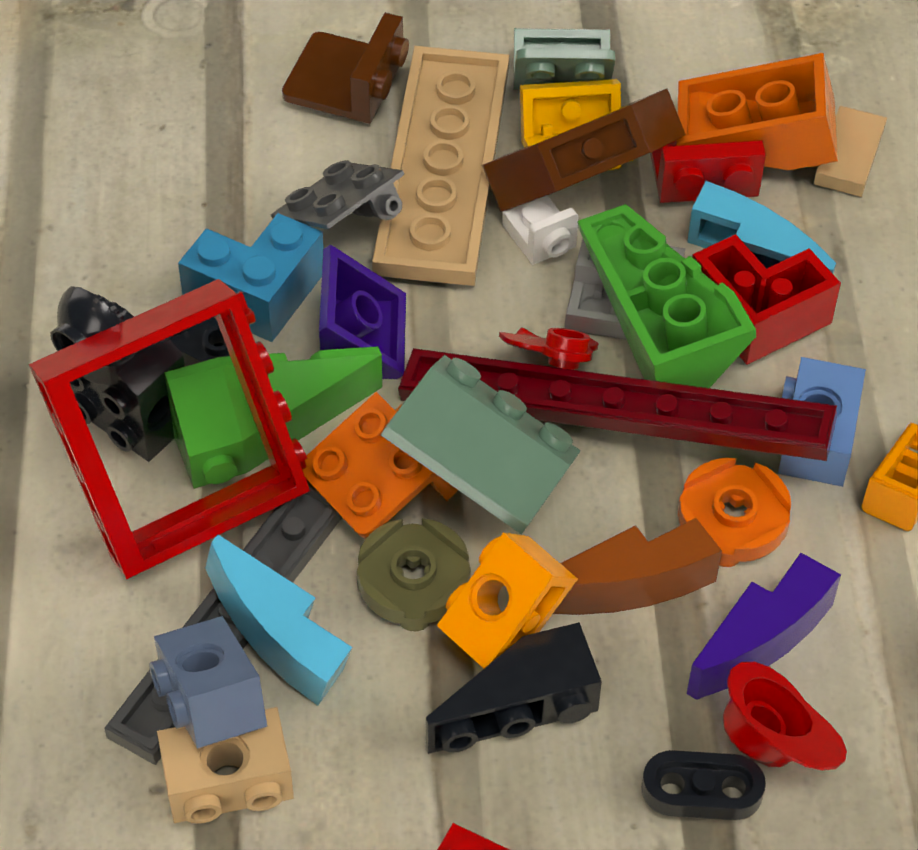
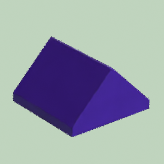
(361, 311)

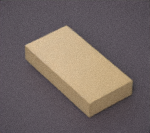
(857, 146)

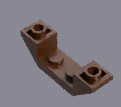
(584, 151)

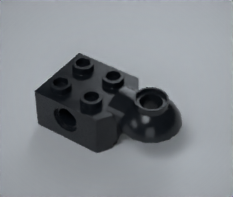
(129, 394)

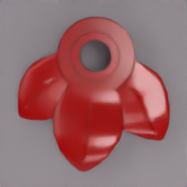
(562, 345)

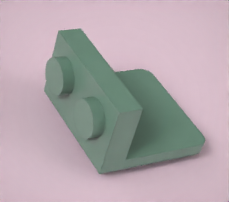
(561, 56)

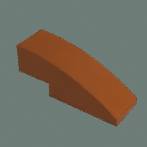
(637, 573)

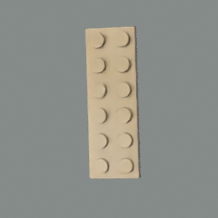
(441, 143)

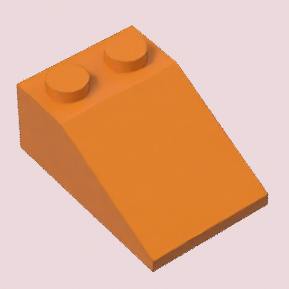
(777, 102)

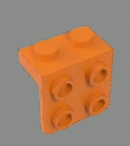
(365, 473)

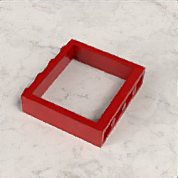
(210, 515)

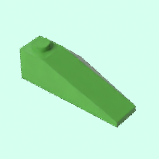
(669, 311)
(217, 426)

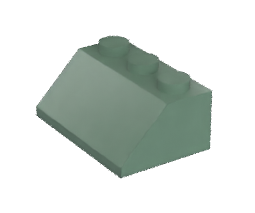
(482, 442)

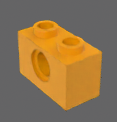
(534, 588)

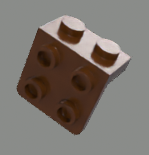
(348, 74)

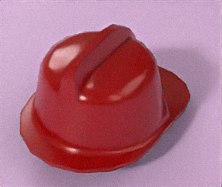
(775, 723)

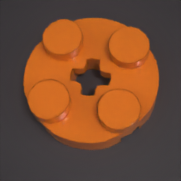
(756, 488)

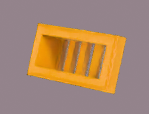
(894, 484)

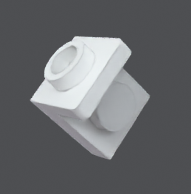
(541, 229)

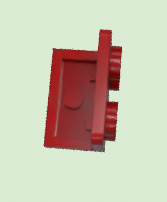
(685, 168)

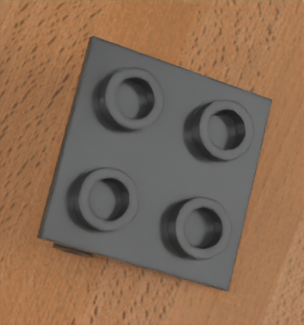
(345, 190)

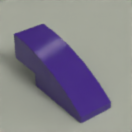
(765, 624)

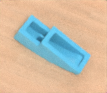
(769, 236)
(275, 620)

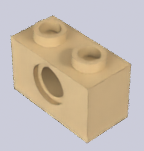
(202, 795)

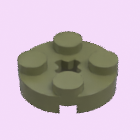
(406, 600)

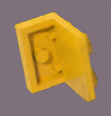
(565, 105)

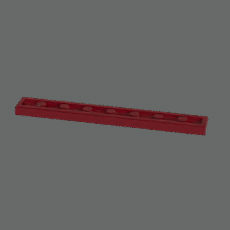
(651, 406)

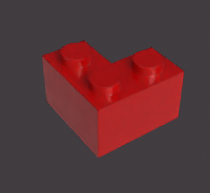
(780, 300)

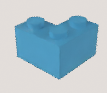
(271, 273)

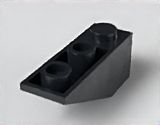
(529, 685)

